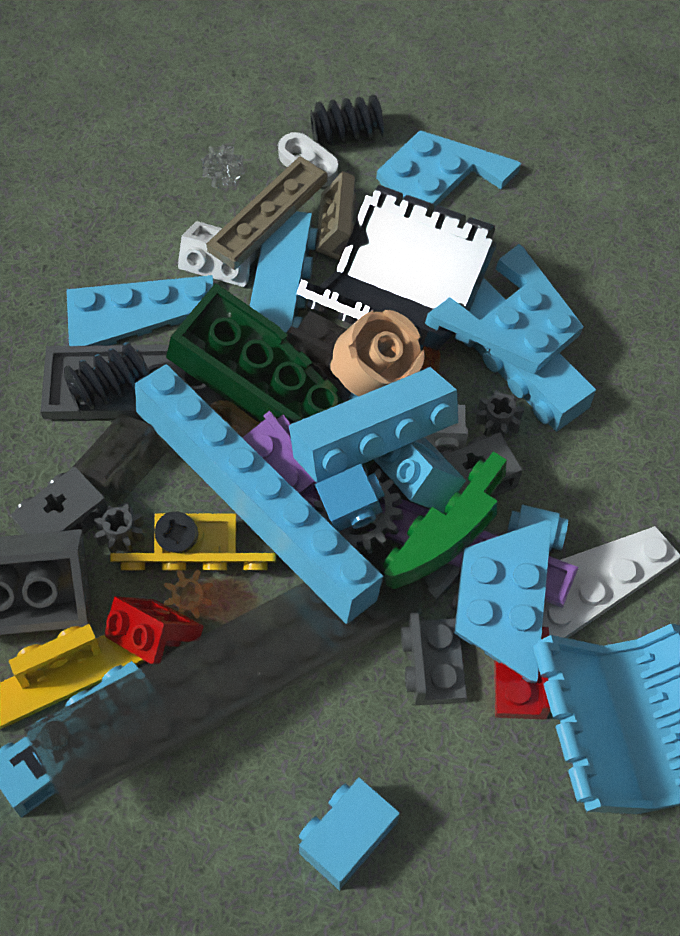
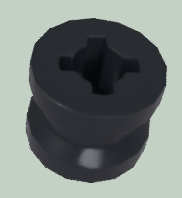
(185, 537)

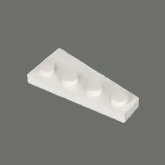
(608, 577)

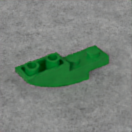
(442, 537)

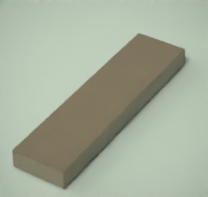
(266, 212)

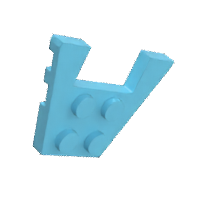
(434, 166)
(524, 328)

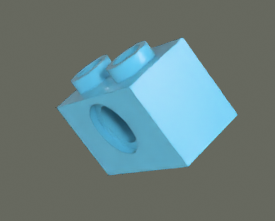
(422, 474)

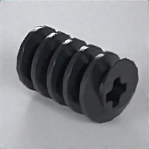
(346, 119)
(105, 376)

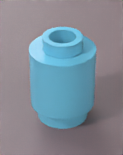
(531, 515)

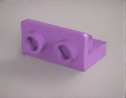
(273, 443)

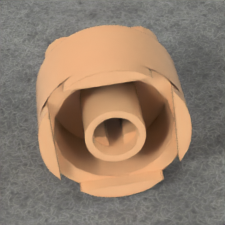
(377, 352)

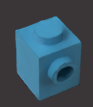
(351, 498)

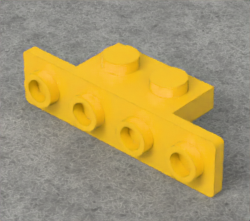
(213, 548)
(58, 671)

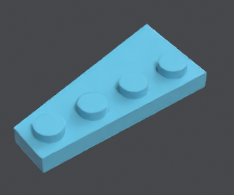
(121, 310)

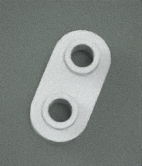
(308, 150)

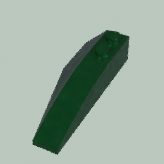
(249, 360)

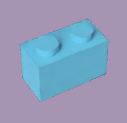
(347, 832)

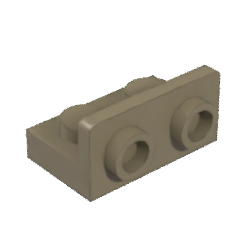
(336, 216)

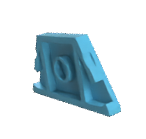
(505, 596)

